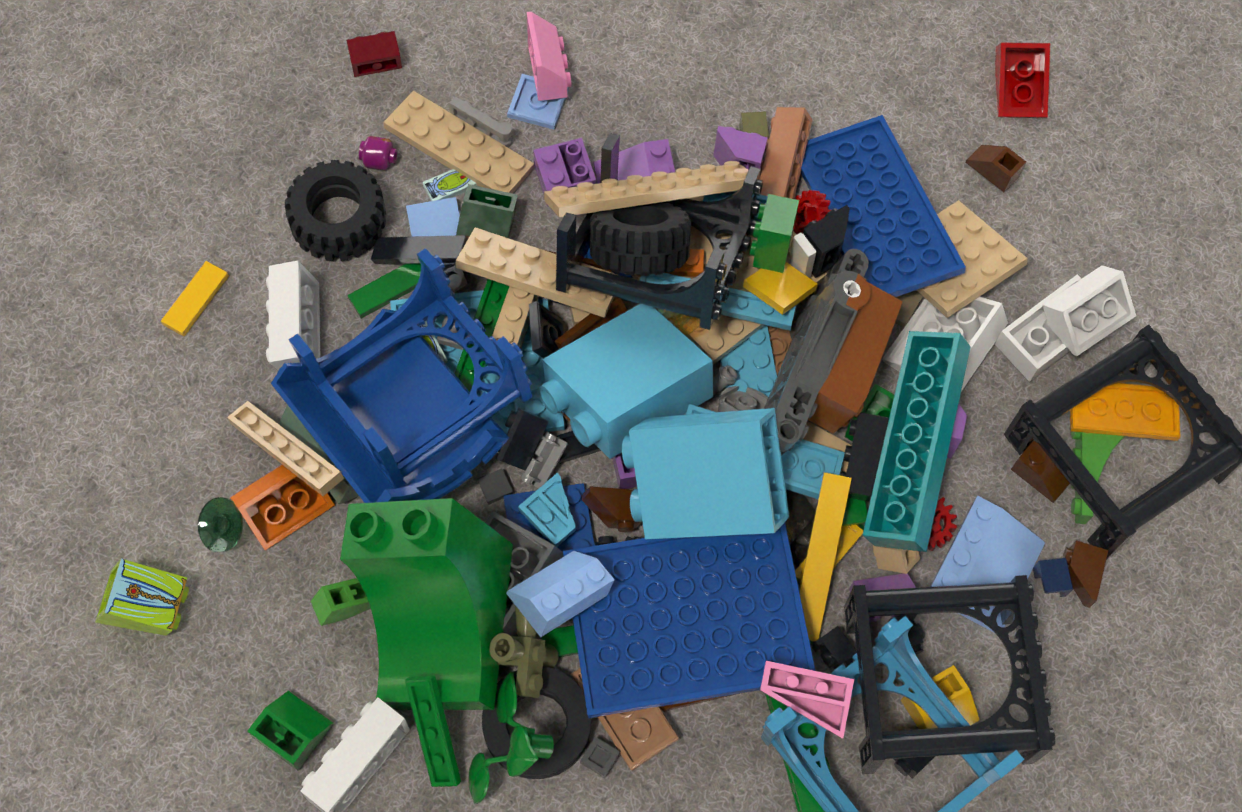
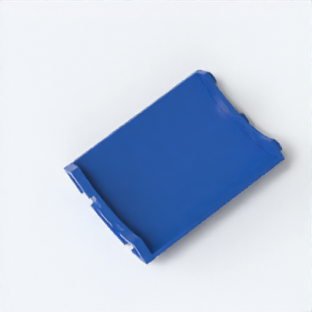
(401, 398)

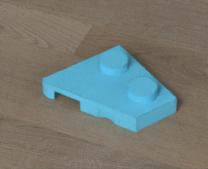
(550, 511)

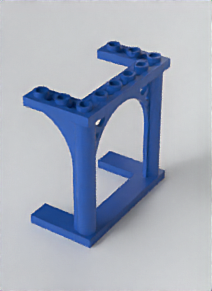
(426, 303)

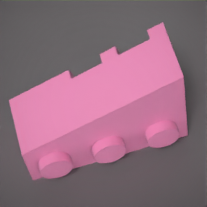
(810, 693)

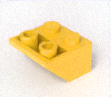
(956, 691)

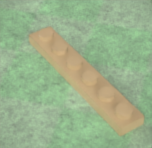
(286, 448)

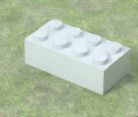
(291, 310)
(1030, 340)
(355, 758)

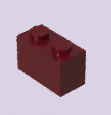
(374, 53)

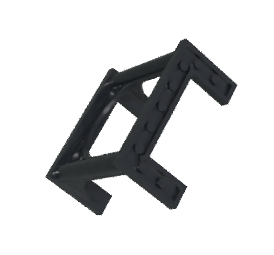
(696, 297)
(1132, 361)
(1013, 601)

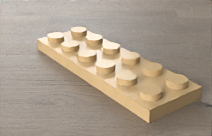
(457, 144)
(525, 269)

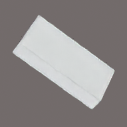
(802, 254)

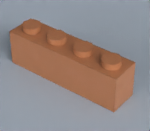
(785, 151)

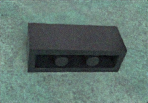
(864, 454)

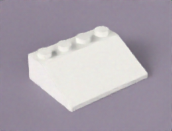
(977, 322)

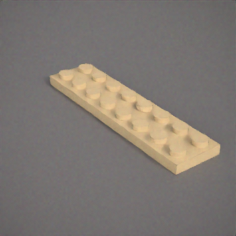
(646, 190)

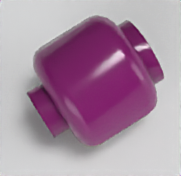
(377, 153)

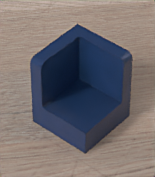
(1054, 576)

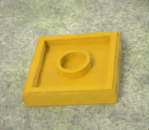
(779, 289)

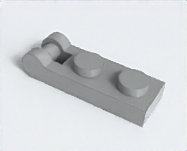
(482, 121)

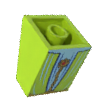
(142, 598)

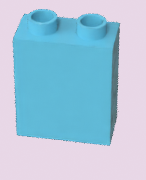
(623, 375)
(707, 474)

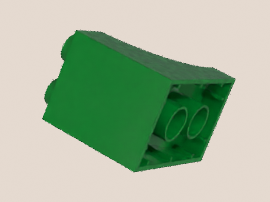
(433, 594)

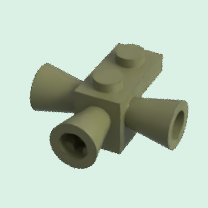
(525, 654)

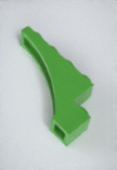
(1093, 453)

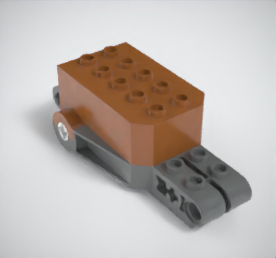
(833, 352)

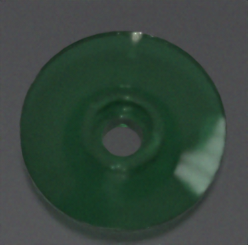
(220, 524)

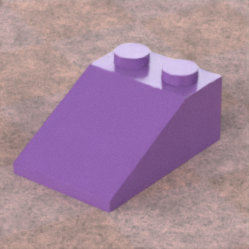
(642, 160)

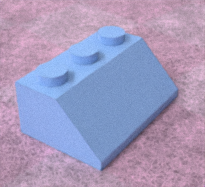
(561, 591)

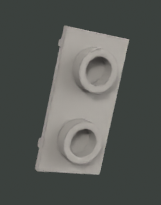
(544, 460)

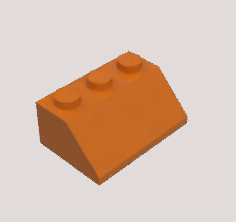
(279, 505)

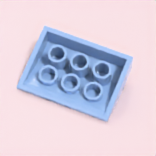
(988, 550)

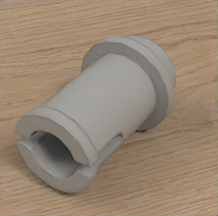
(724, 377)

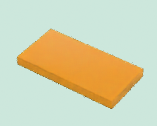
(1129, 412)

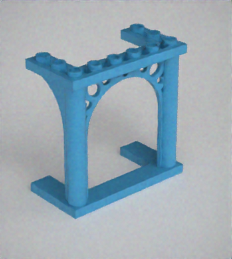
(898, 656)

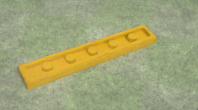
(822, 550)

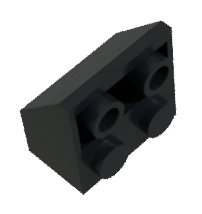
(827, 238)
(524, 436)

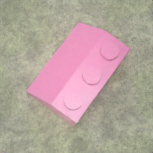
(546, 59)

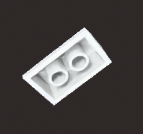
(1090, 309)

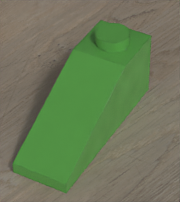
(339, 601)

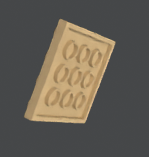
(984, 253)

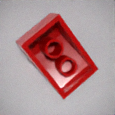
(1022, 79)

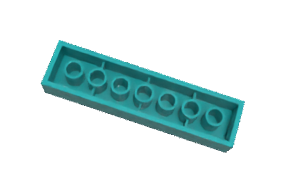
(917, 441)

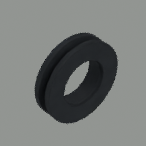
(574, 739)

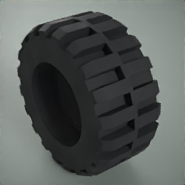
(329, 182)
(641, 239)

